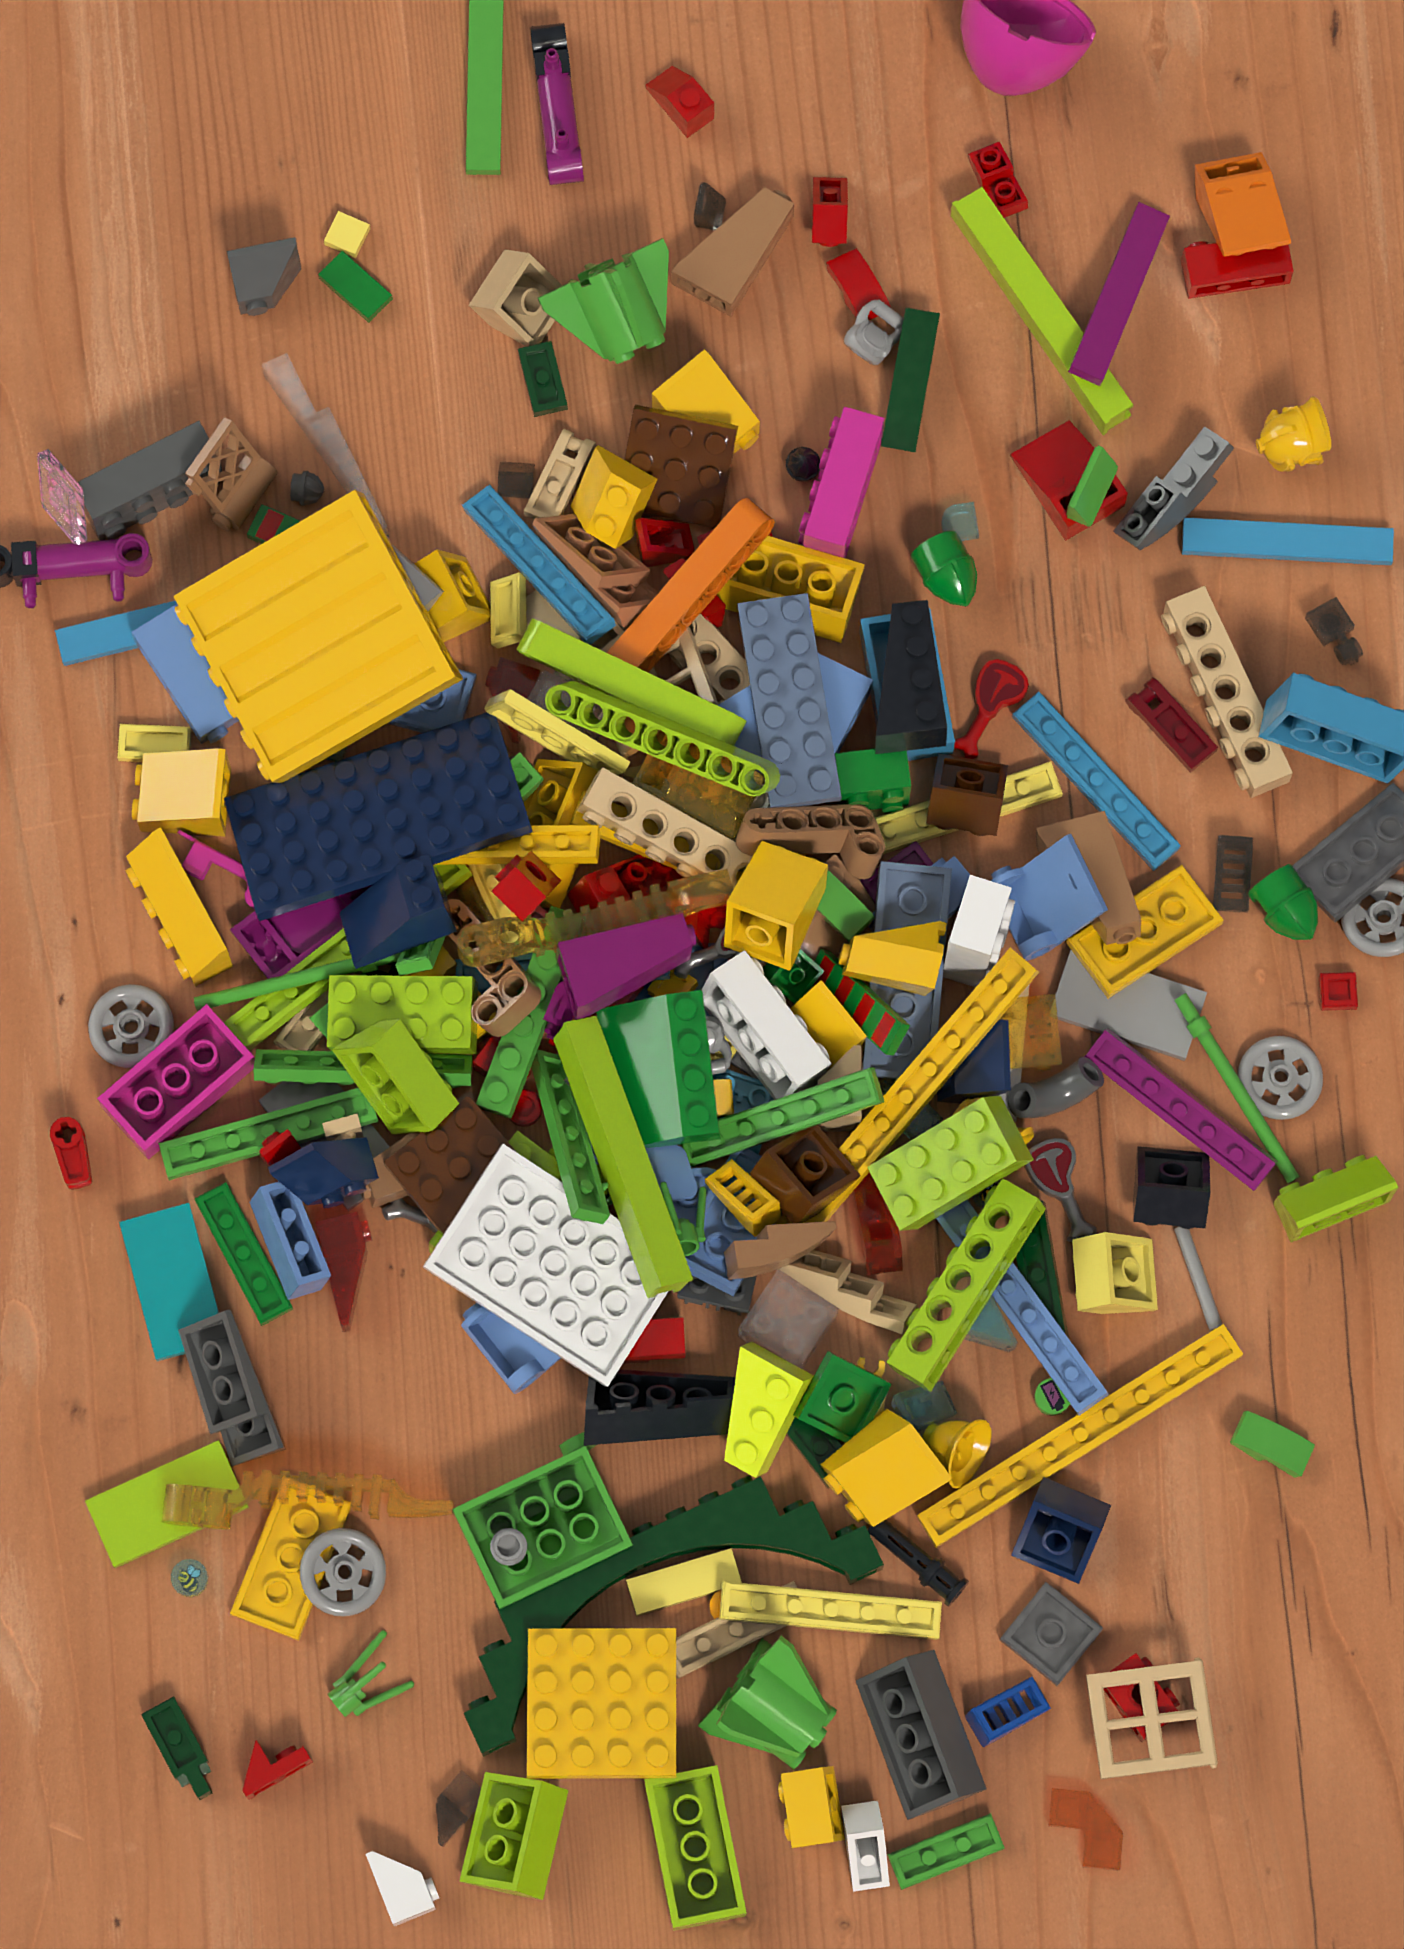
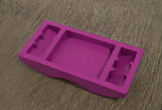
(289, 938)

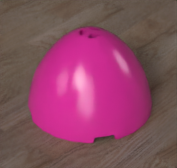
(1023, 42)

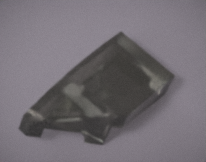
(456, 1806)

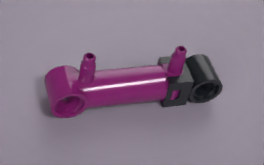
(556, 104)
(35, 562)

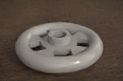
(1370, 942)
(132, 997)
(1293, 1050)
(313, 1564)

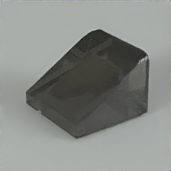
(709, 208)

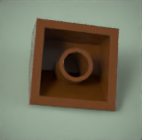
(967, 795)
(804, 1173)

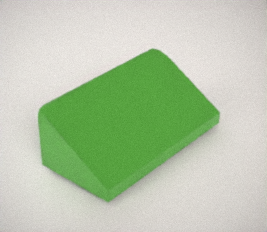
(1092, 487)

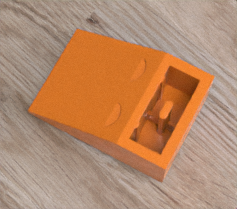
(1241, 204)

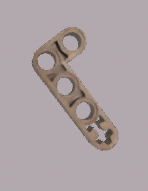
(817, 830)
(503, 983)

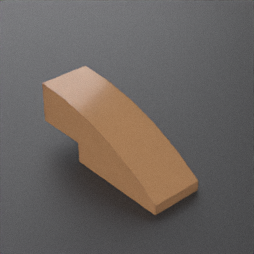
(774, 1248)

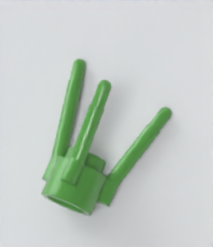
(686, 1231)
(348, 1693)

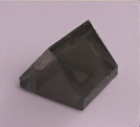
(516, 479)

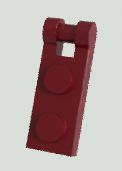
(1172, 725)

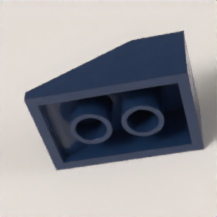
(398, 913)

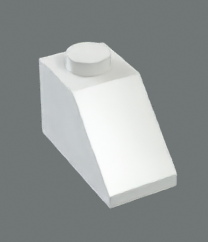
(865, 1845)
(402, 1889)

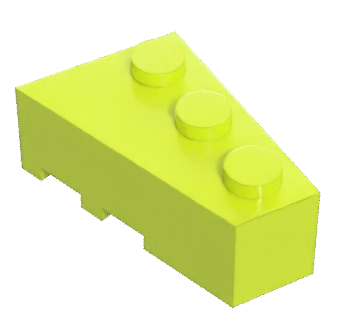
(762, 1407)

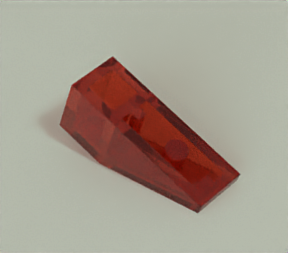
(877, 1230)
(346, 1253)

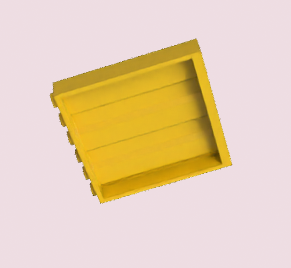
(316, 638)

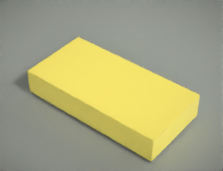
(508, 610)
(142, 739)

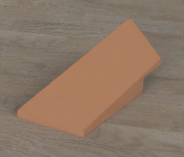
(607, 573)

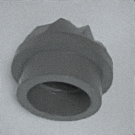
(306, 488)

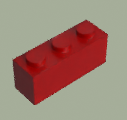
(1211, 273)

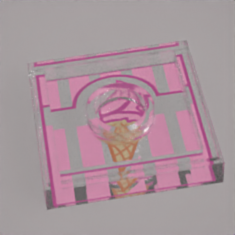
(62, 497)

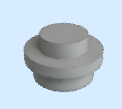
(508, 1546)

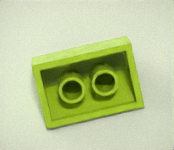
(397, 1077)
(1334, 1196)
(514, 1835)

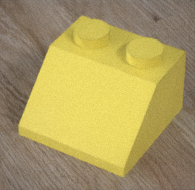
(1114, 1273)

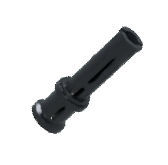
(935, 1567)

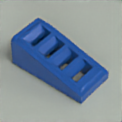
(980, 1725)

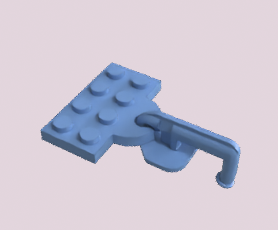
(720, 1225)

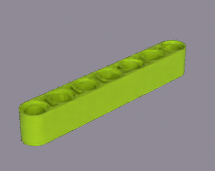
(627, 682)
(678, 738)

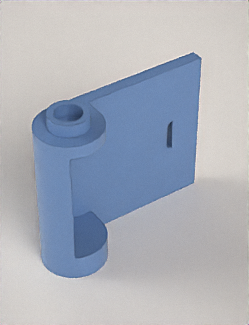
(1052, 898)
(509, 1351)

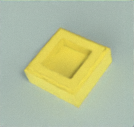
(347, 234)

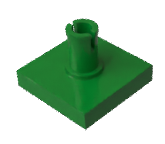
(841, 1398)

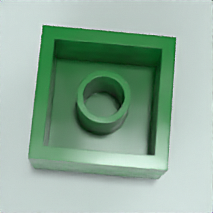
(874, 779)

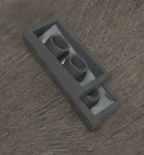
(230, 1388)

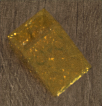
(695, 795)

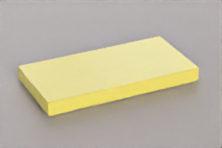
(553, 732)

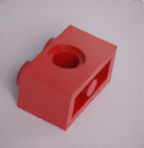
(524, 884)
(1122, 1696)

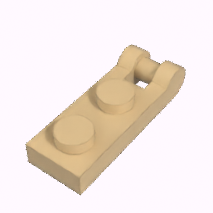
(559, 476)

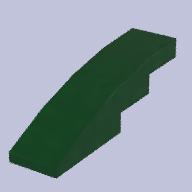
(910, 379)

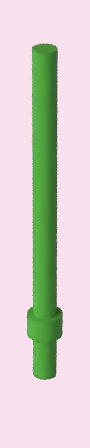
(285, 982)
(1200, 1028)

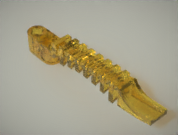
(537, 935)
(215, 1506)

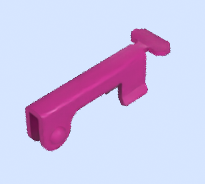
(201, 858)

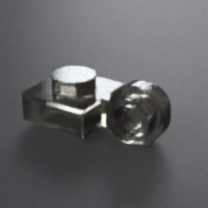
(1332, 623)

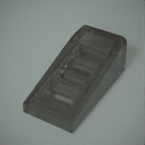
(1235, 843)

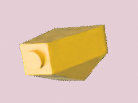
(897, 957)

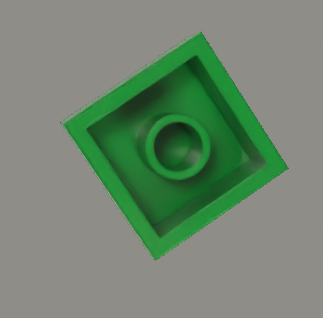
(798, 980)

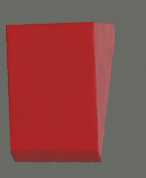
(662, 541)

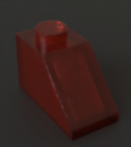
(515, 677)

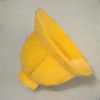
(959, 1447)

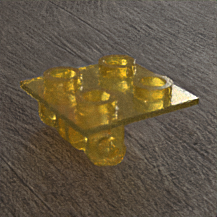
(1034, 1032)

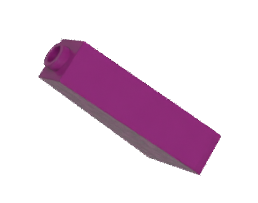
(621, 960)

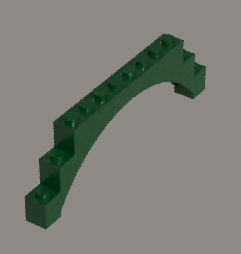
(731, 1520)

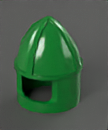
(946, 568)
(1288, 903)

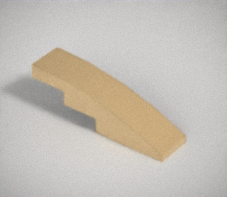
(851, 1293)

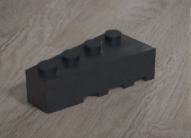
(911, 691)
(657, 1407)

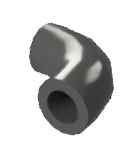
(1057, 1091)

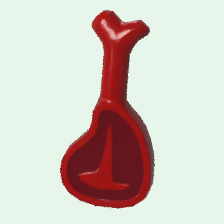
(996, 687)

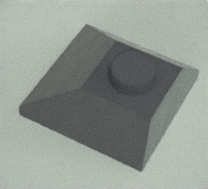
(263, 274)

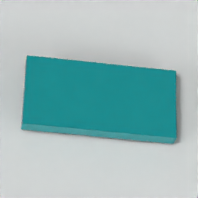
(169, 1275)

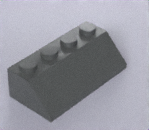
(920, 1734)

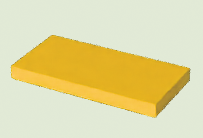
(1172, 918)
(272, 1585)

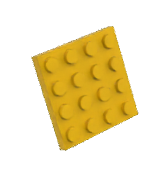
(601, 1703)

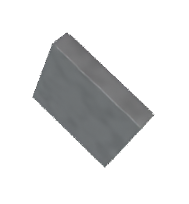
(1051, 1634)

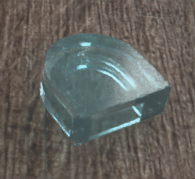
(962, 520)

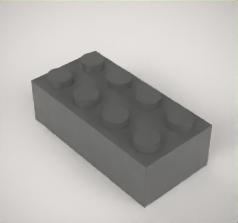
(143, 483)

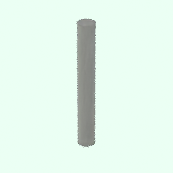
(1198, 1278)

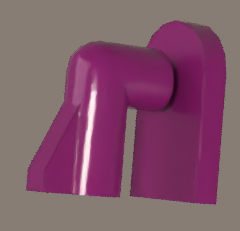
(558, 1011)

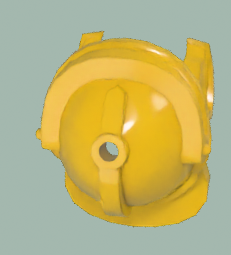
(1295, 436)

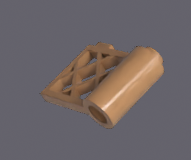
(241, 484)

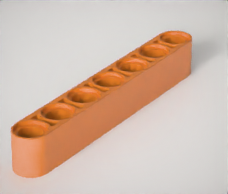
(693, 586)

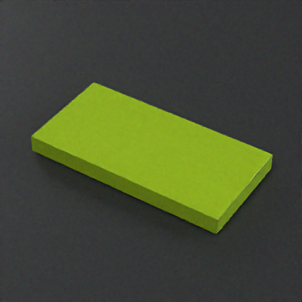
(132, 1512)

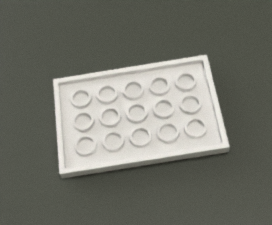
(543, 1270)

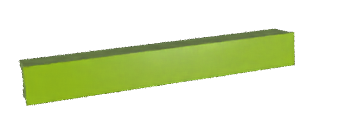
(1037, 304)
(622, 1157)

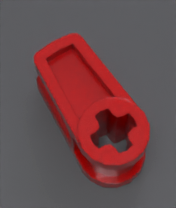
(71, 1156)

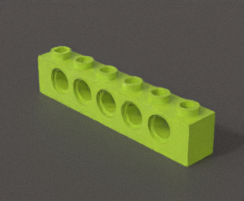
(966, 1304)

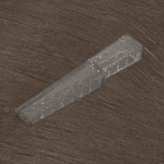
(319, 428)

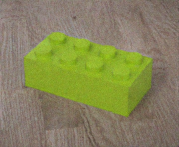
(431, 1006)
(950, 1163)
(695, 1848)

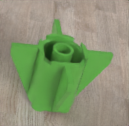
(616, 304)
(772, 1705)

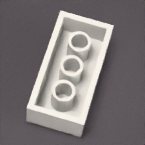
(978, 931)
(764, 1027)

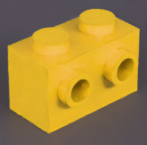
(811, 1807)

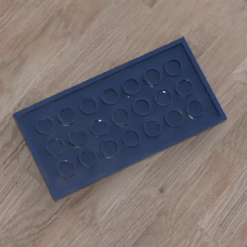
(375, 811)

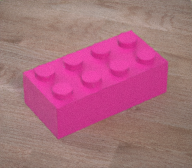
(844, 482)
(177, 1081)

